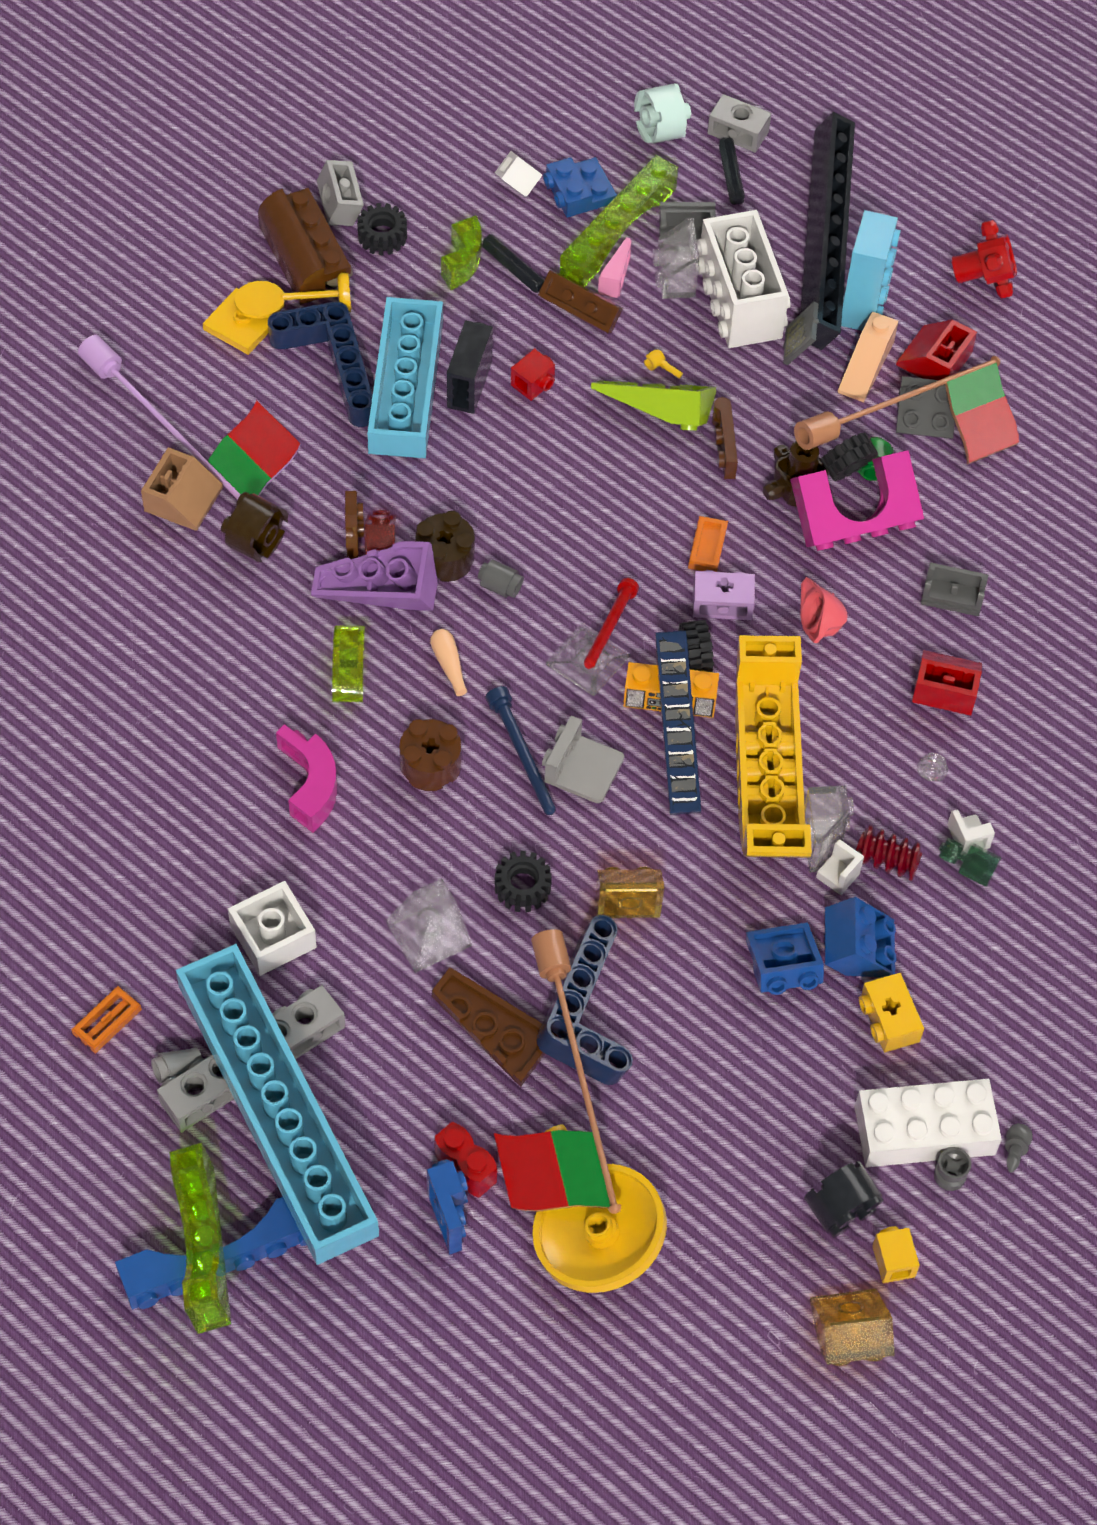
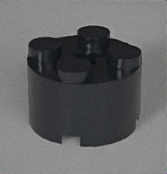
(844, 1197)

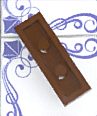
(580, 301)

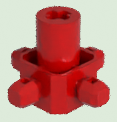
(992, 261)

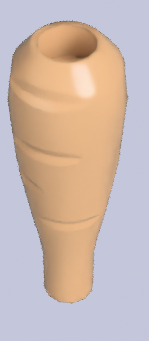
(448, 658)

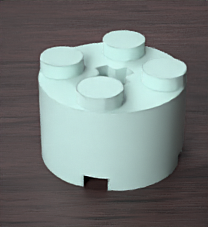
(661, 113)

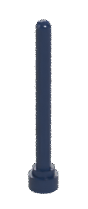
(500, 701)

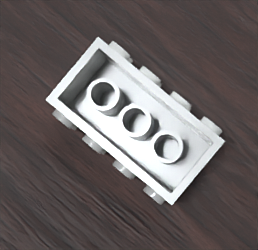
(742, 279)

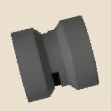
(955, 1162)

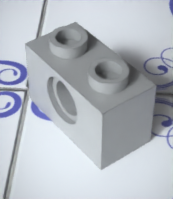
(739, 121)
(340, 192)

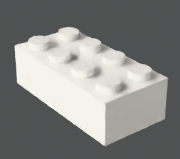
(925, 1120)

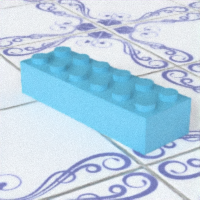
(405, 378)

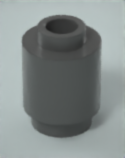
(500, 579)

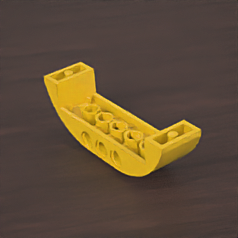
(770, 748)

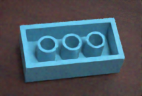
(870, 269)

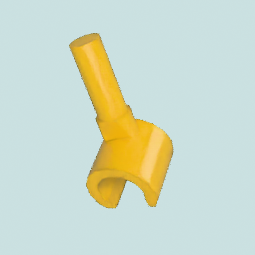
(656, 359)

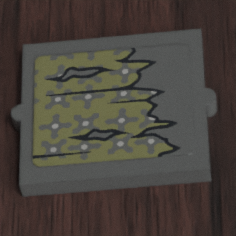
(801, 333)

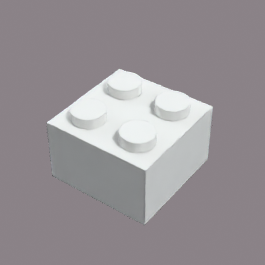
(272, 928)

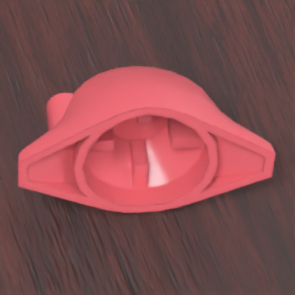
(820, 611)

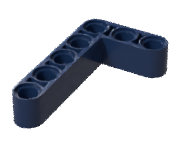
(332, 325)
(585, 972)

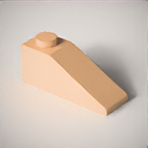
(868, 356)

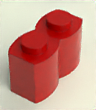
(476, 1163)

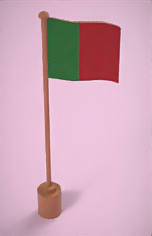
(974, 401)
(559, 1165)

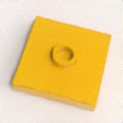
(235, 328)

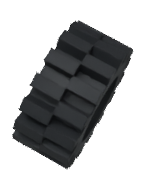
(382, 240)
(849, 456)
(698, 645)
(523, 865)

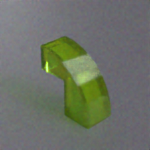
(463, 263)
(348, 663)

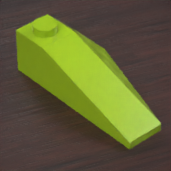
(676, 405)

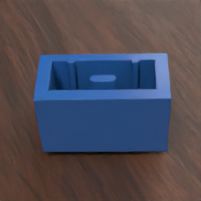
(859, 939)

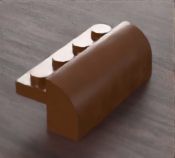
(301, 241)

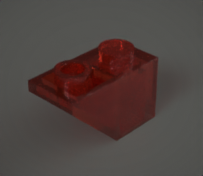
(380, 530)

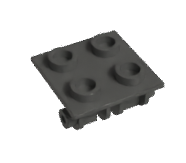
(925, 413)

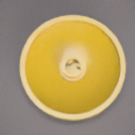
(599, 1249)

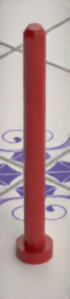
(626, 590)

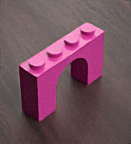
(897, 505)

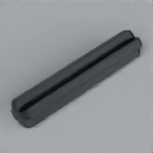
(731, 171)
(513, 263)

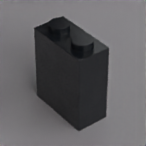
(469, 366)

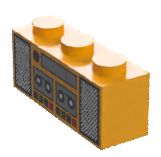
(644, 693)

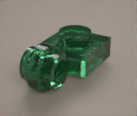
(977, 863)

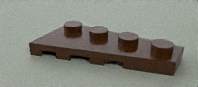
(493, 1023)

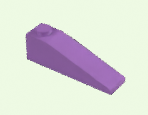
(386, 578)

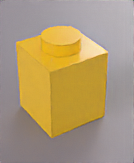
(895, 1254)

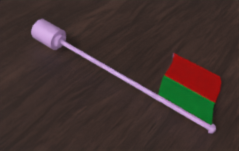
(243, 459)

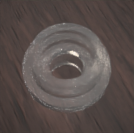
(932, 767)

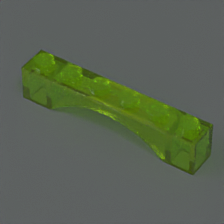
(646, 190)
(205, 1275)

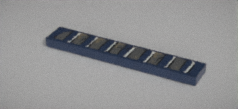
(678, 723)

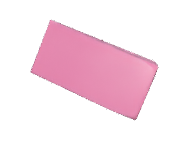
(614, 273)

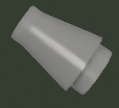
(174, 1063)

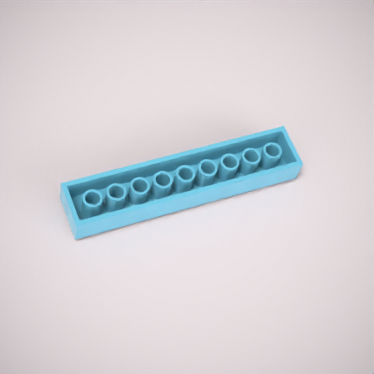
(277, 1104)

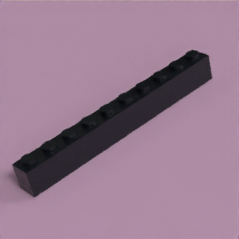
(828, 225)

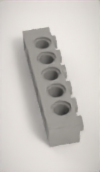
(190, 1109)

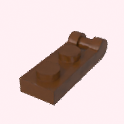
(725, 437)

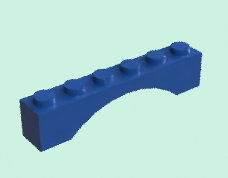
(155, 1275)

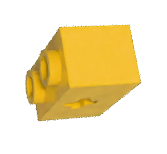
(891, 1012)

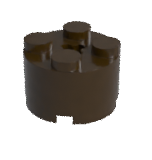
(254, 526)
(451, 544)

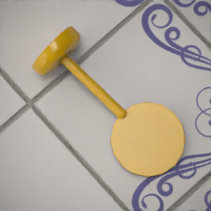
(264, 298)

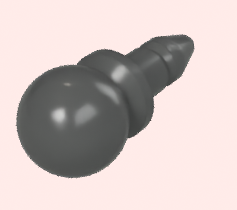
(1018, 1140)

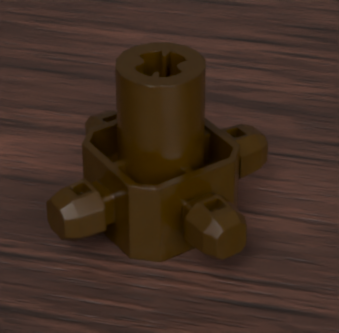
(790, 464)

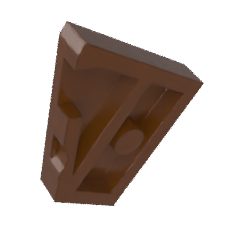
(353, 523)

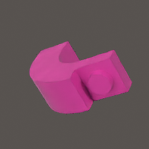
(318, 794)

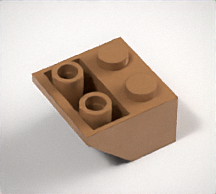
(180, 490)

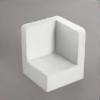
(518, 173)
(970, 831)
(841, 867)

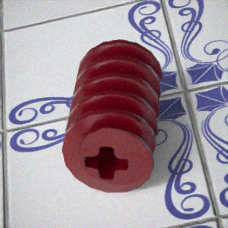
(889, 852)

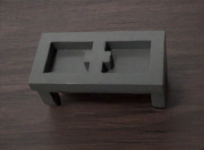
(676, 212)
(954, 589)

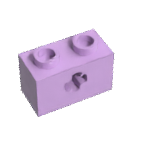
(723, 595)

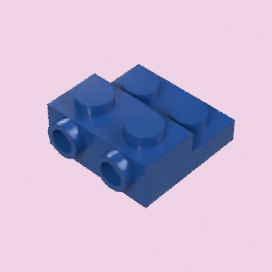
(578, 185)
(785, 958)
(447, 1197)

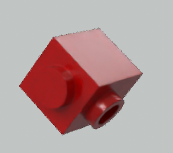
(533, 374)

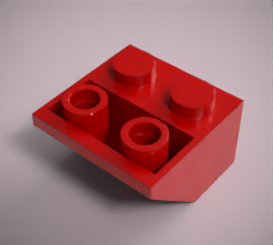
(938, 350)
(947, 682)

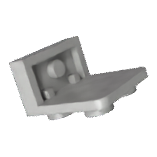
(581, 763)

